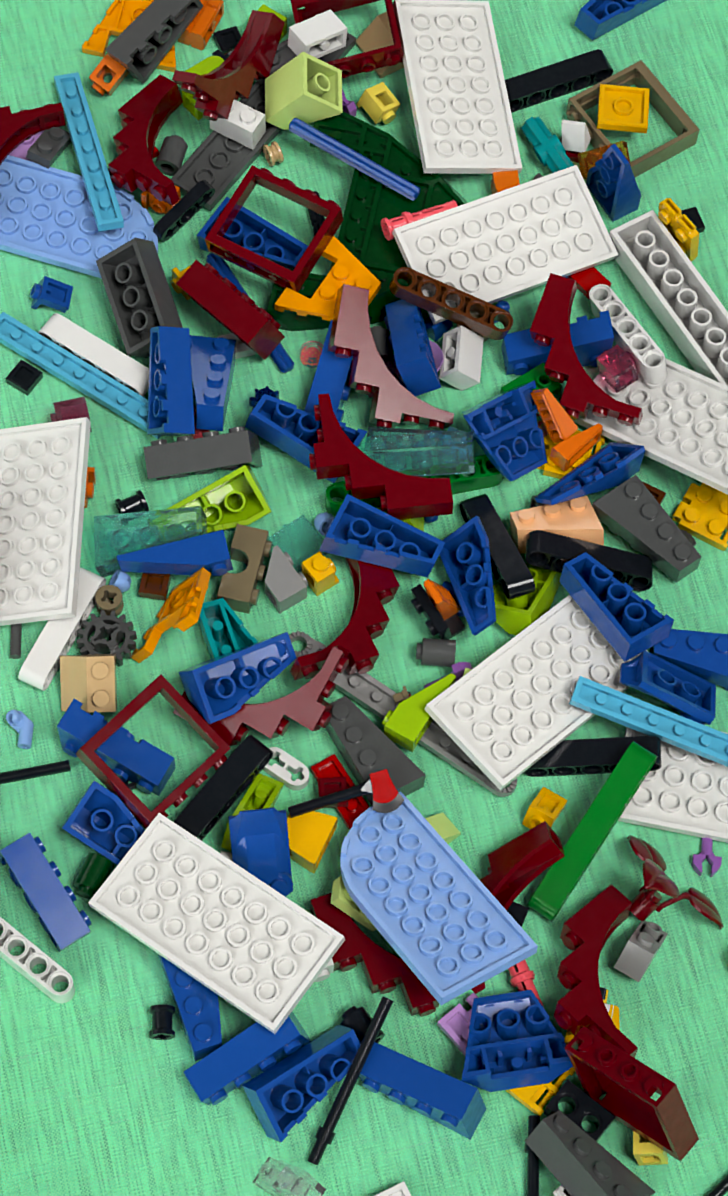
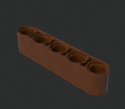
(463, 301)

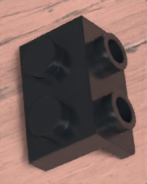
(435, 623)

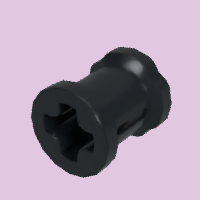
(132, 504)
(162, 1022)

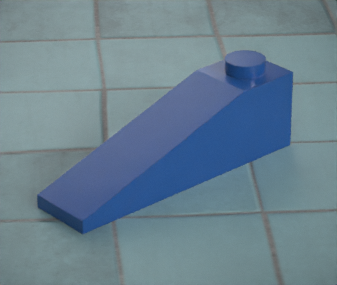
(614, 184)
(600, 472)
(470, 572)
(103, 823)

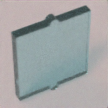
(298, 540)

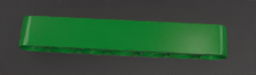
(459, 484)
(592, 831)

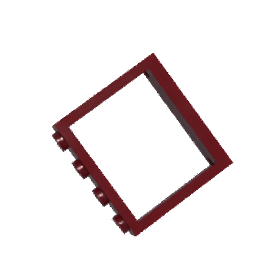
(360, 62)
(260, 265)
(117, 786)
(628, 1091)

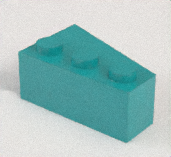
(222, 628)

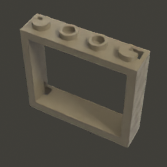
(659, 99)

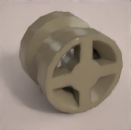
(104, 603)

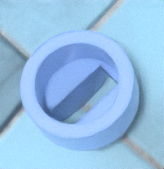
(325, 520)
(121, 580)

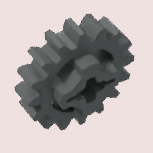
(111, 628)

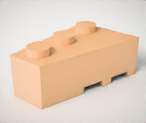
(569, 518)

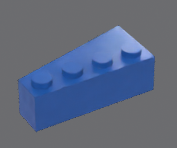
(602, 16)
(588, 339)
(411, 347)
(211, 380)

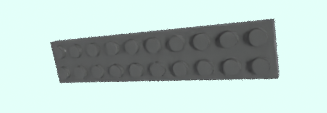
(225, 160)

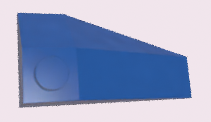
(181, 556)
(228, 681)

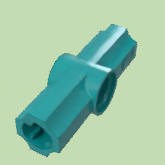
(545, 145)

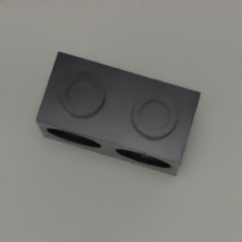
(583, 1109)

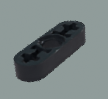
(183, 210)

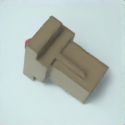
(401, 696)

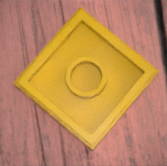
(623, 108)

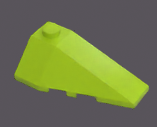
(230, 500)
(522, 611)

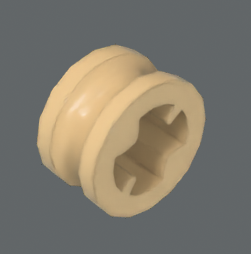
(273, 153)

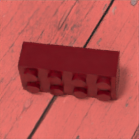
(231, 308)

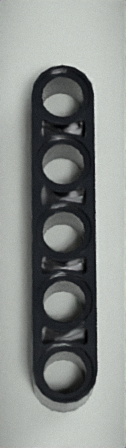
(557, 79)
(553, 550)
(505, 558)
(591, 756)
(224, 787)

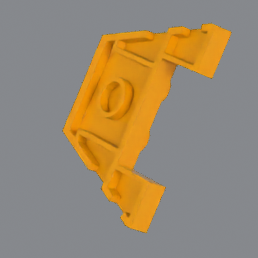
(117, 19)
(346, 271)
(179, 611)

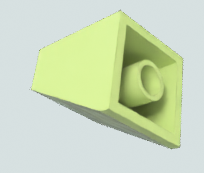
(303, 90)

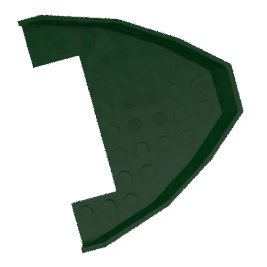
(364, 209)

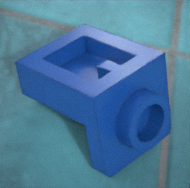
(51, 294)

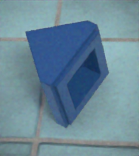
(436, 331)

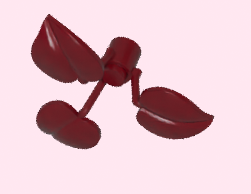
(656, 880)

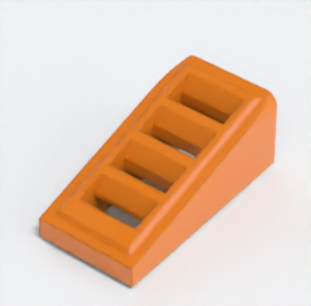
(555, 418)
(572, 449)
(441, 599)

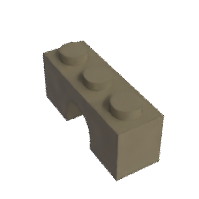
(250, 547)

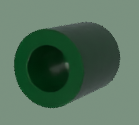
(92, 875)

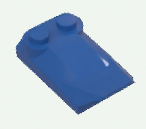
(672, 685)
(262, 846)

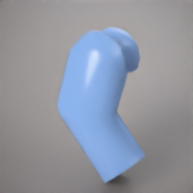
(23, 726)

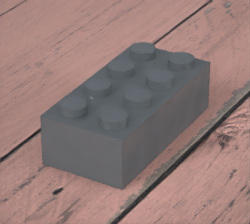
(137, 293)

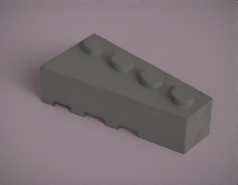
(152, 36)
(202, 454)
(647, 527)
(369, 749)
(581, 1162)

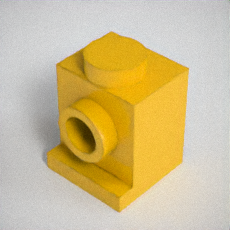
(319, 573)

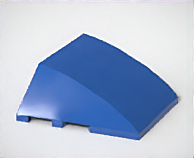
(509, 431)
(512, 1043)

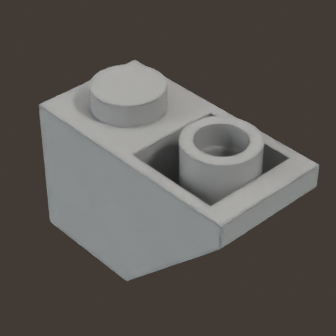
(283, 583)
(640, 950)

